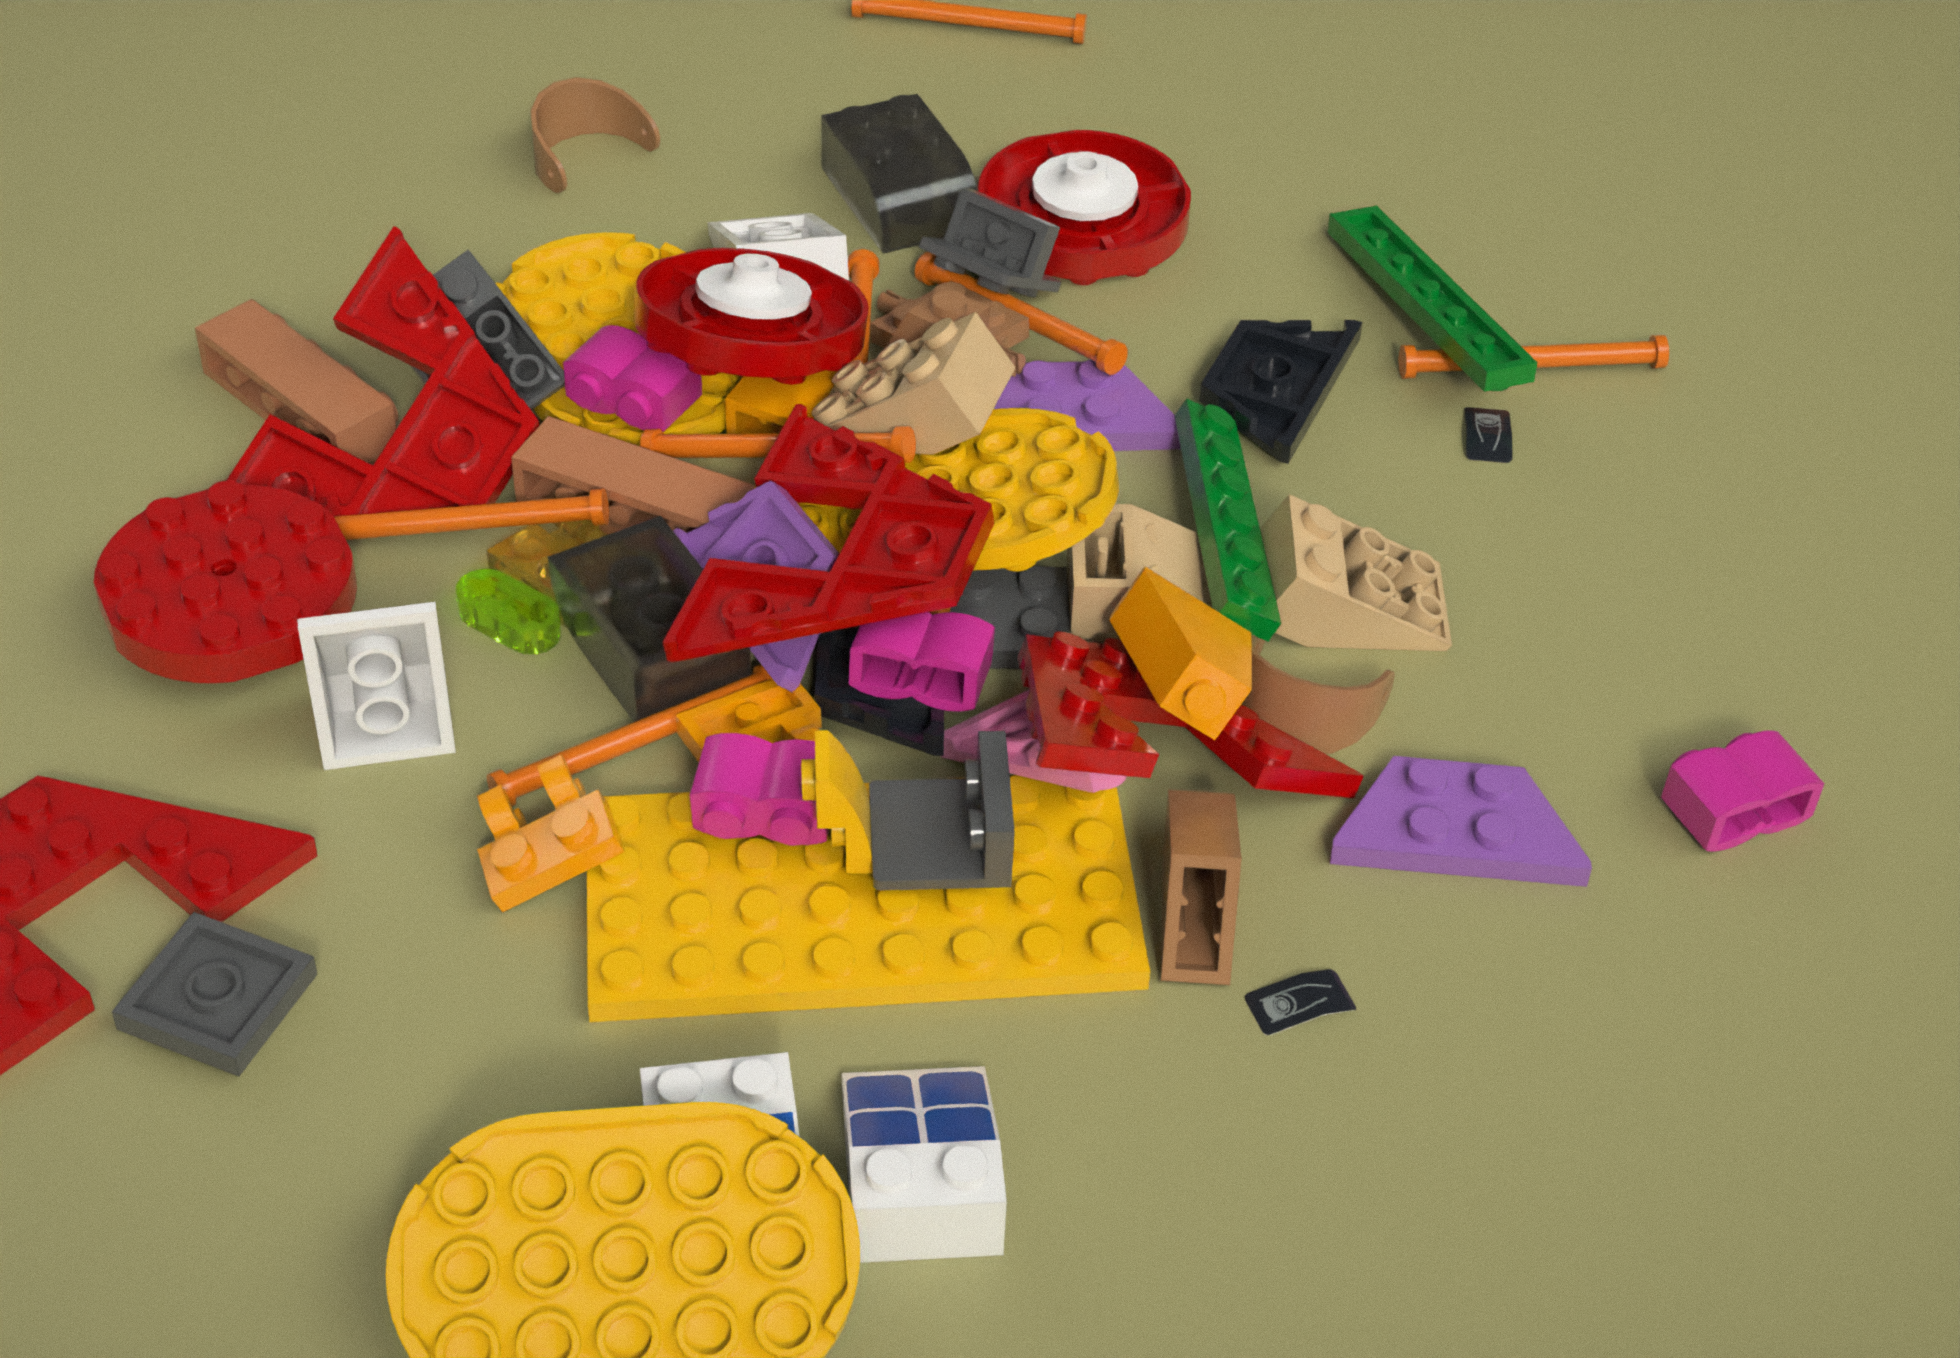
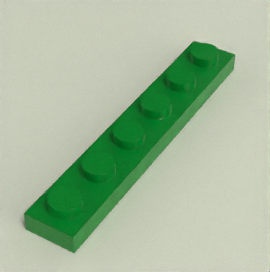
(1432, 299)
(1226, 519)

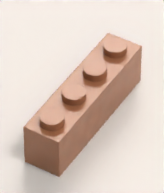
(294, 380)
(639, 482)

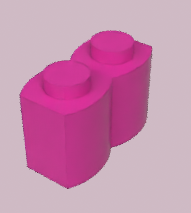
(627, 378)
(924, 657)
(754, 789)
(1741, 790)

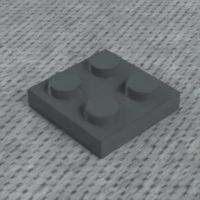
(1016, 606)
(215, 993)

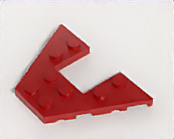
(454, 437)
(900, 559)
(1091, 693)
(70, 834)

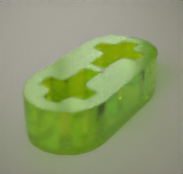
(512, 605)

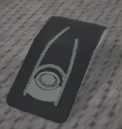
(1488, 435)
(1298, 1000)

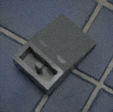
(499, 330)

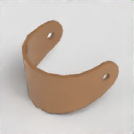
(581, 108)
(1314, 712)

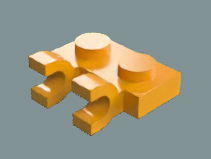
(757, 711)
(550, 849)

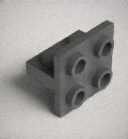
(998, 244)

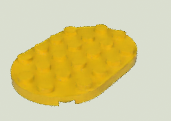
(573, 291)
(1035, 469)
(626, 1240)

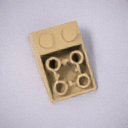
(934, 384)
(1114, 555)
(1351, 584)

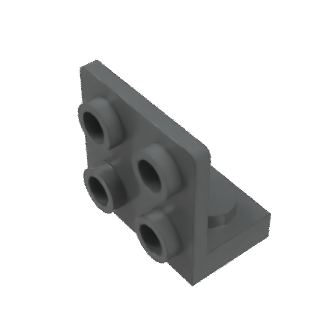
(946, 828)

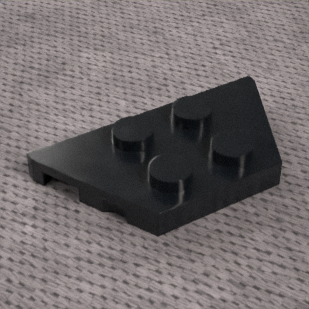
(1277, 379)
(896, 720)

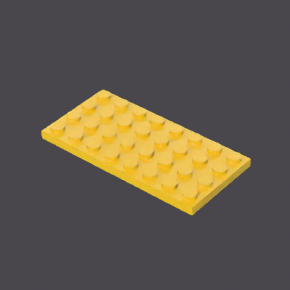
(781, 927)

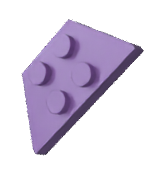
(1100, 402)
(768, 530)
(1460, 824)

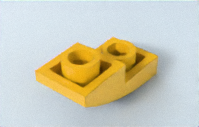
(840, 800)

